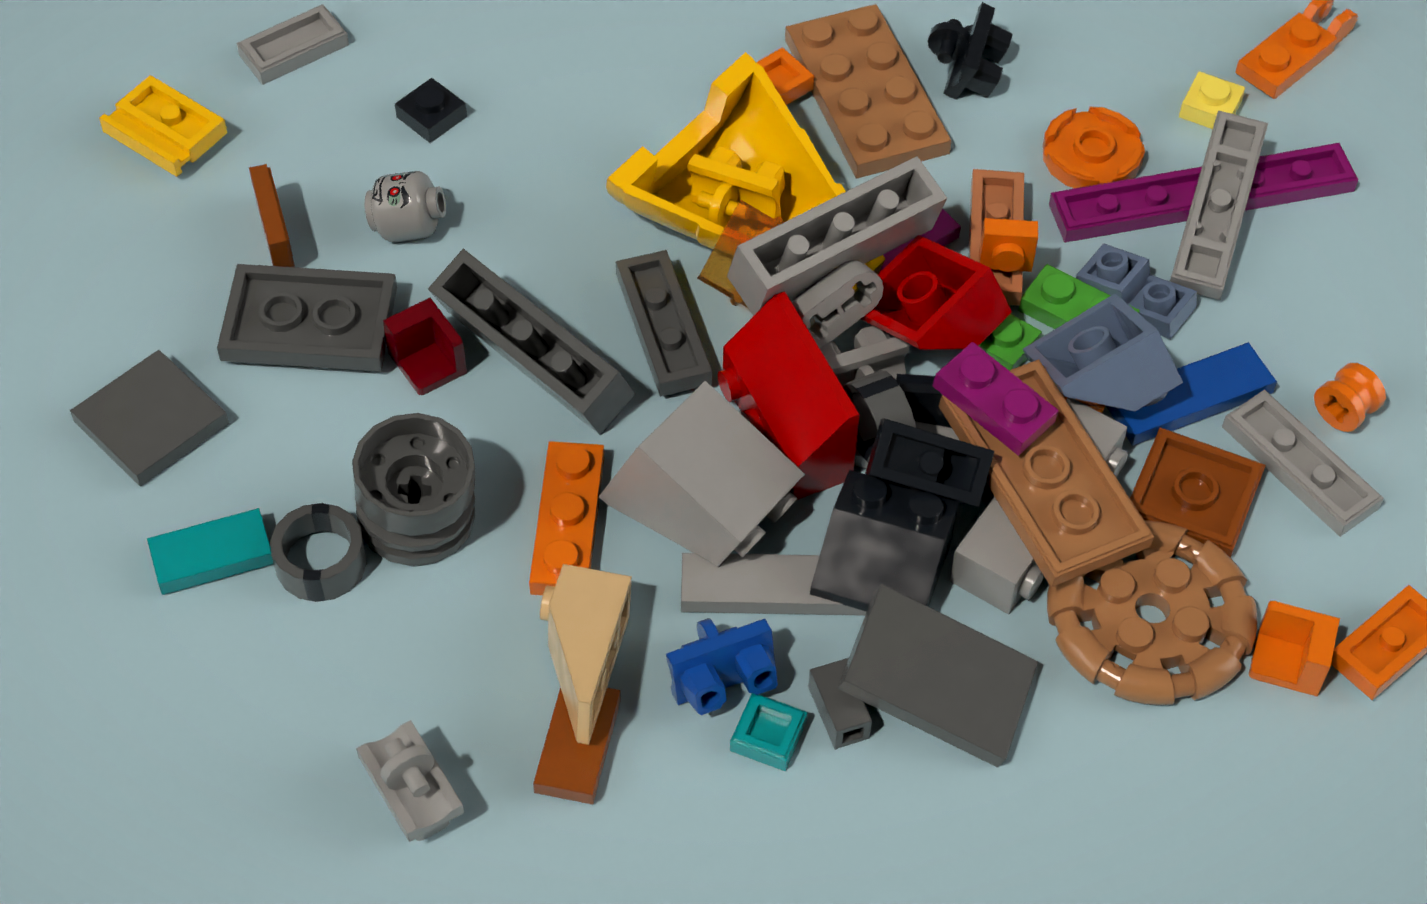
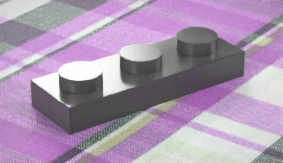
(663, 323)

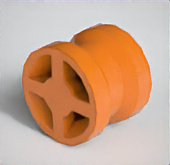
(1350, 397)

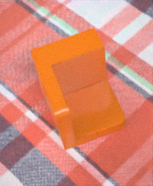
(1294, 648)

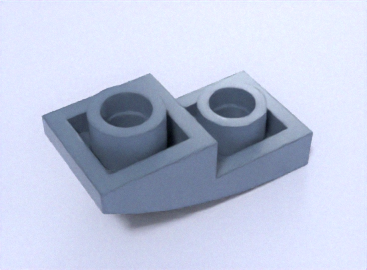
(1128, 275)

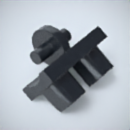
(966, 48)

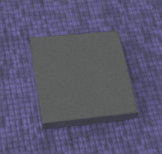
(149, 417)

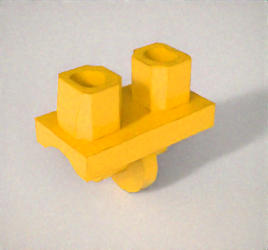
(722, 183)

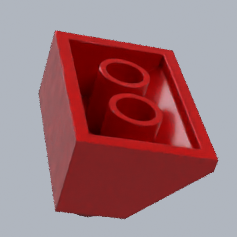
(791, 395)

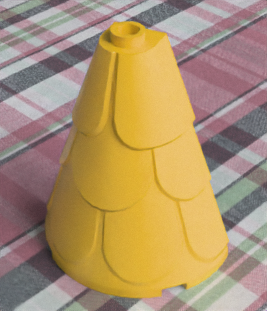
(742, 116)

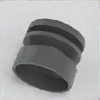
(414, 488)

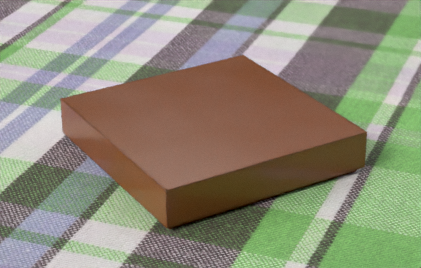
(1197, 488)

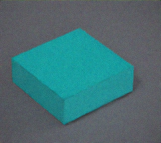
(768, 731)

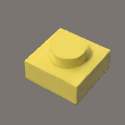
(1207, 97)

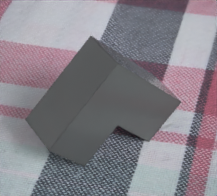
(841, 713)

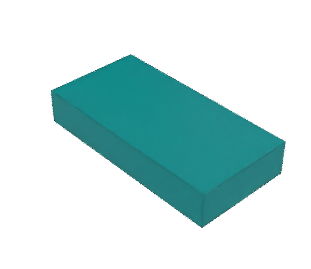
(210, 551)

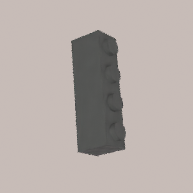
(532, 341)

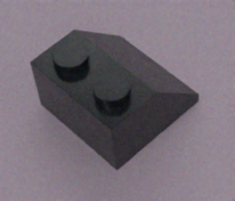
(886, 538)

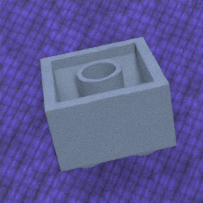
(1108, 357)

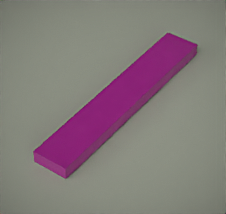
(1168, 196)

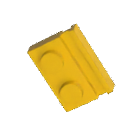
(163, 125)

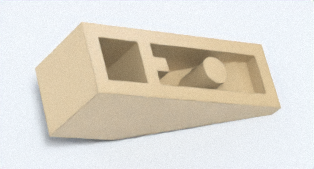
(585, 631)

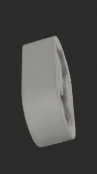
(834, 300)

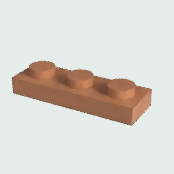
(998, 197)

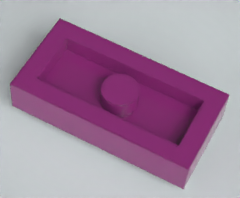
(995, 398)

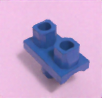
(722, 660)

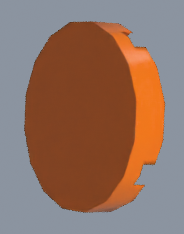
(1092, 147)

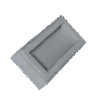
(292, 44)

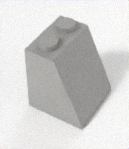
(705, 479)

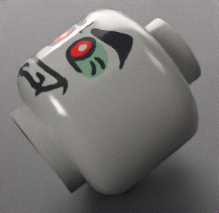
(404, 206)

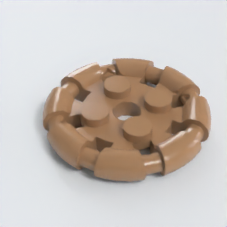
(1182, 597)

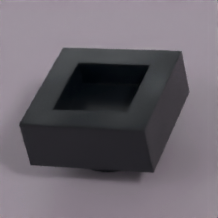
(430, 110)

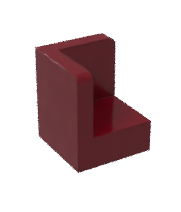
(425, 346)

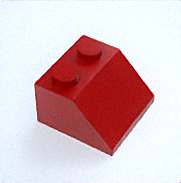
(938, 298)

